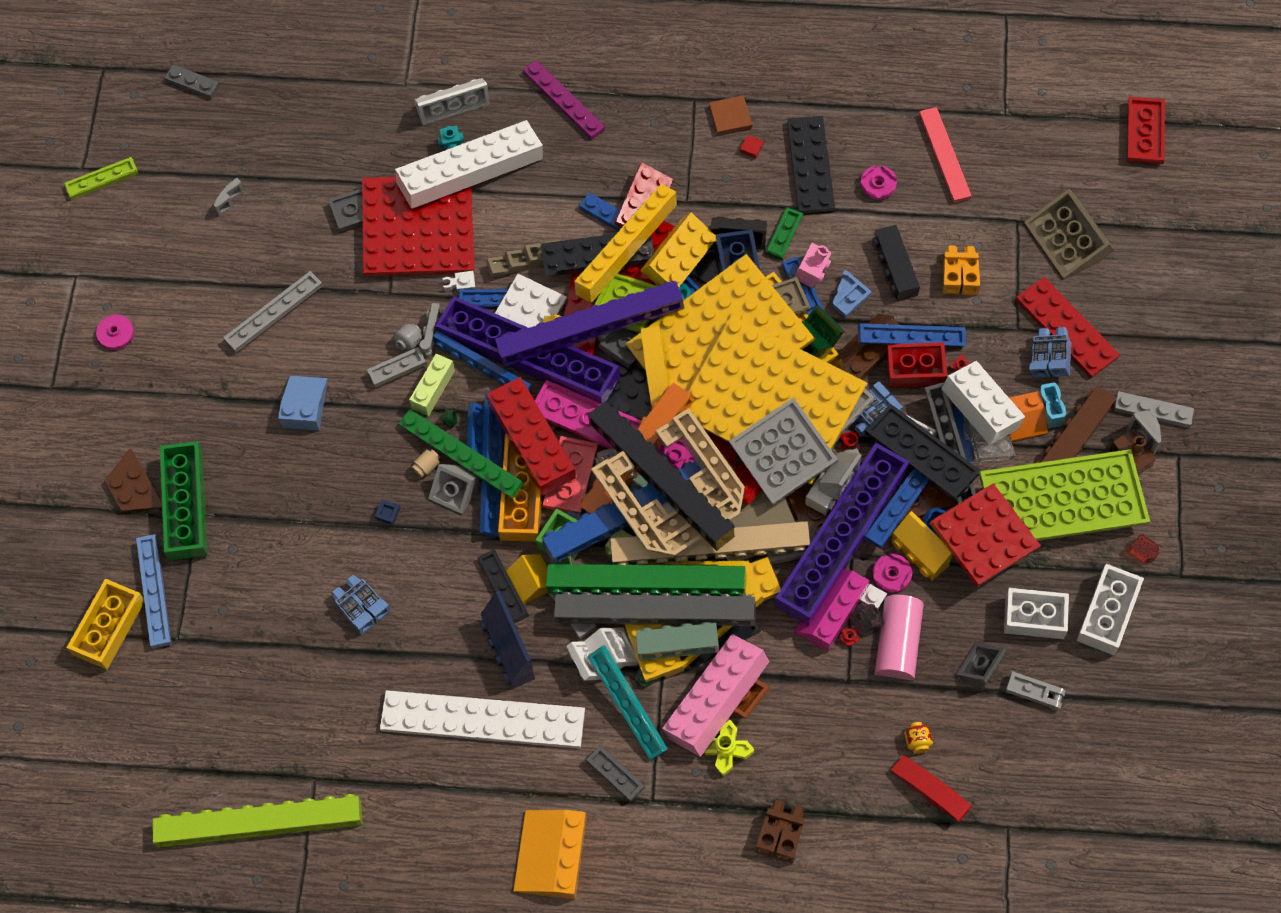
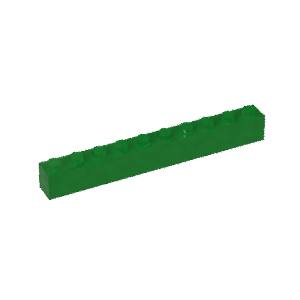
(646, 579)

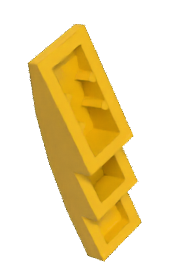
(654, 362)

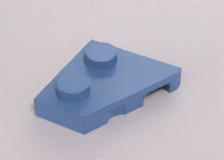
(850, 294)

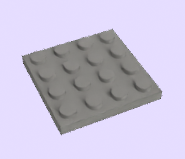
(783, 451)

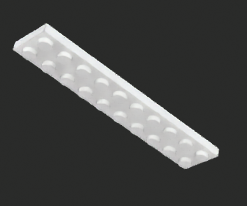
(482, 719)

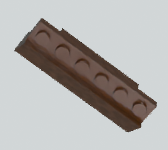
(863, 358)

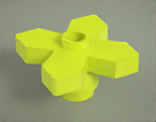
(736, 749)

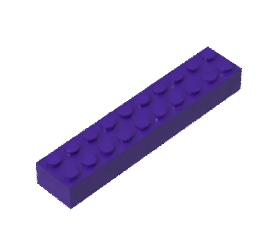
(566, 366)
(841, 534)

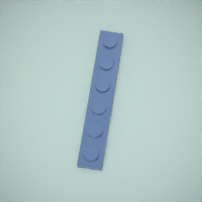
(153, 591)

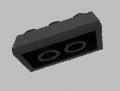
(727, 225)

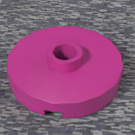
(878, 175)
(118, 339)
(897, 565)

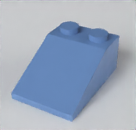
(303, 403)

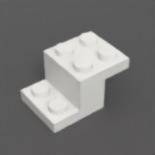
(616, 642)

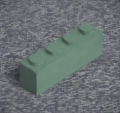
(677, 641)

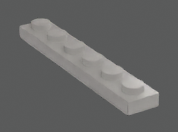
(273, 311)

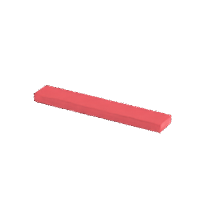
(945, 155)

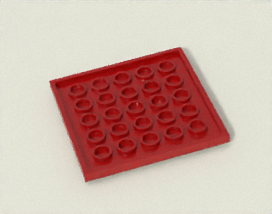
(417, 239)

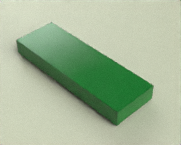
(784, 233)

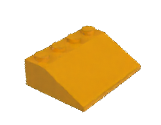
(550, 853)

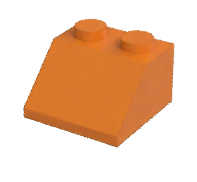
(1035, 420)

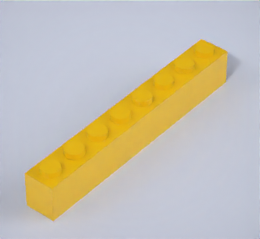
(625, 243)

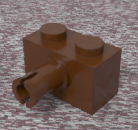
(1143, 456)

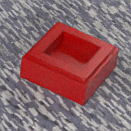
(751, 146)

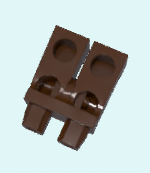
(783, 825)

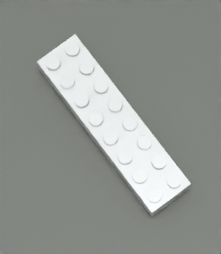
(469, 164)

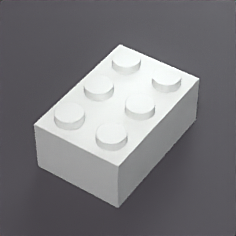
(1036, 613)

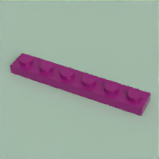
(564, 99)

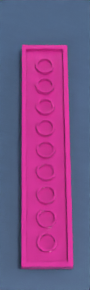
(571, 412)

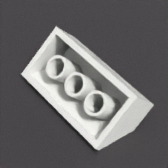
(452, 101)

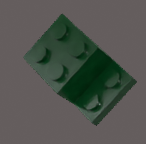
(825, 332)

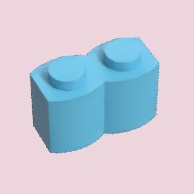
(1054, 407)

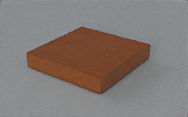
(730, 115)

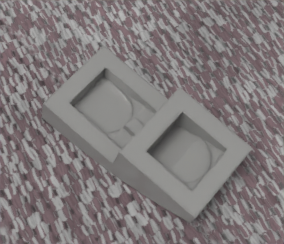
(230, 192)

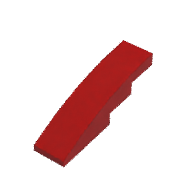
(931, 788)

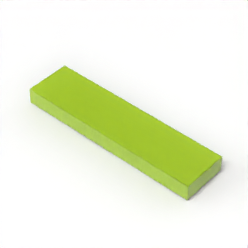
(101, 178)

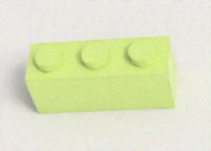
(432, 385)

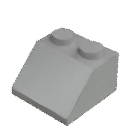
(839, 474)

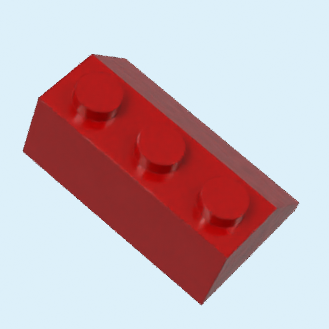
(916, 365)

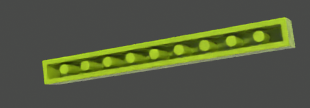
(257, 821)

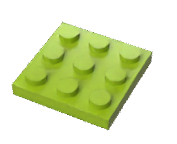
(620, 287)

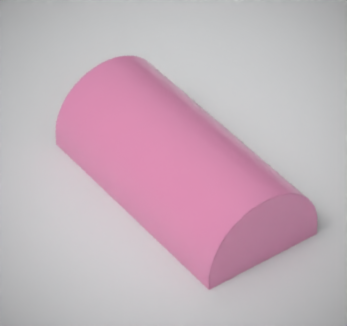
(899, 637)

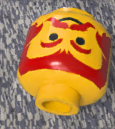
(918, 737)

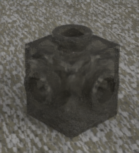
(866, 619)

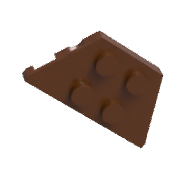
(131, 486)

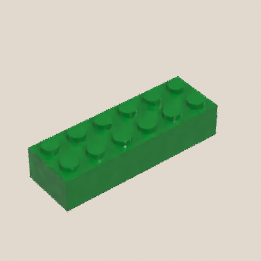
(183, 501)

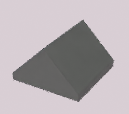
(981, 664)

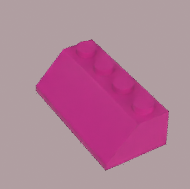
(834, 611)

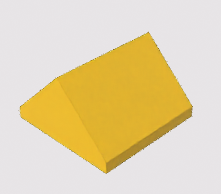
(529, 576)

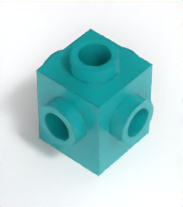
(450, 137)

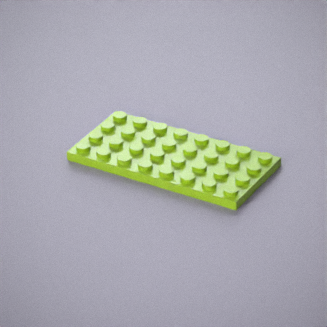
(1073, 494)

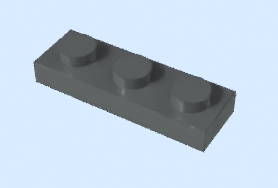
(192, 81)
(615, 773)

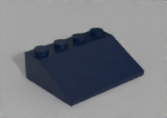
(507, 642)

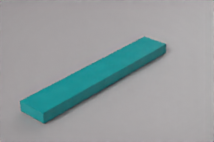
(627, 702)

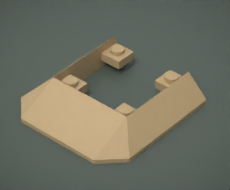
(651, 523)

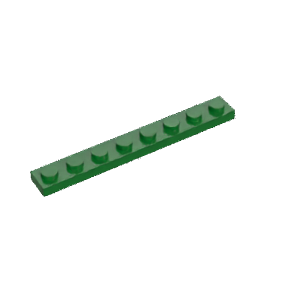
(461, 454)

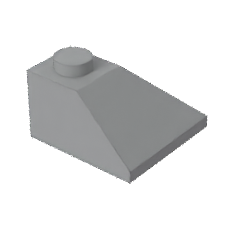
(1146, 425)
(453, 487)

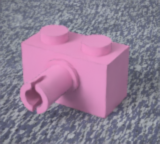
(813, 264)

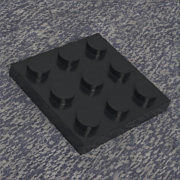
(631, 392)

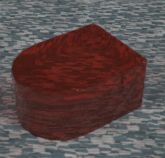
(1144, 549)

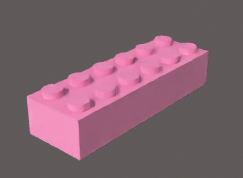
(716, 695)

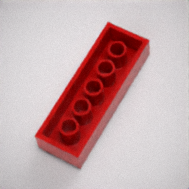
(531, 436)

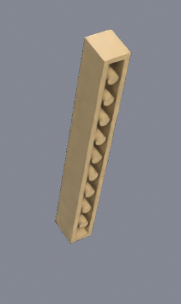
(746, 540)

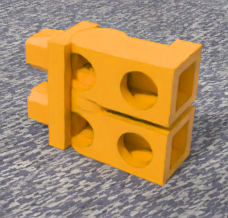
(960, 264)

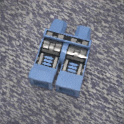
(1051, 353)
(881, 402)
(359, 597)

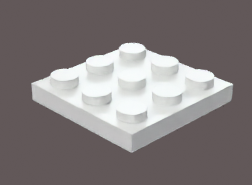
(529, 302)

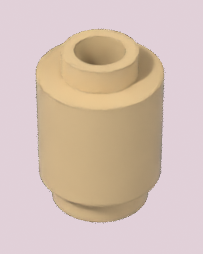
(426, 462)

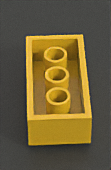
(679, 251)
(106, 624)

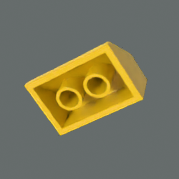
(921, 546)

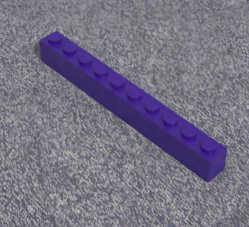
(589, 323)

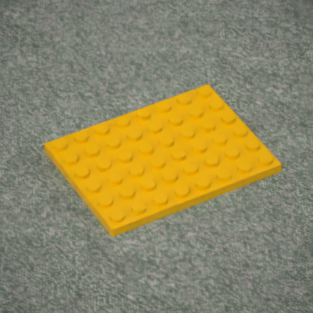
(693, 331)
(757, 373)

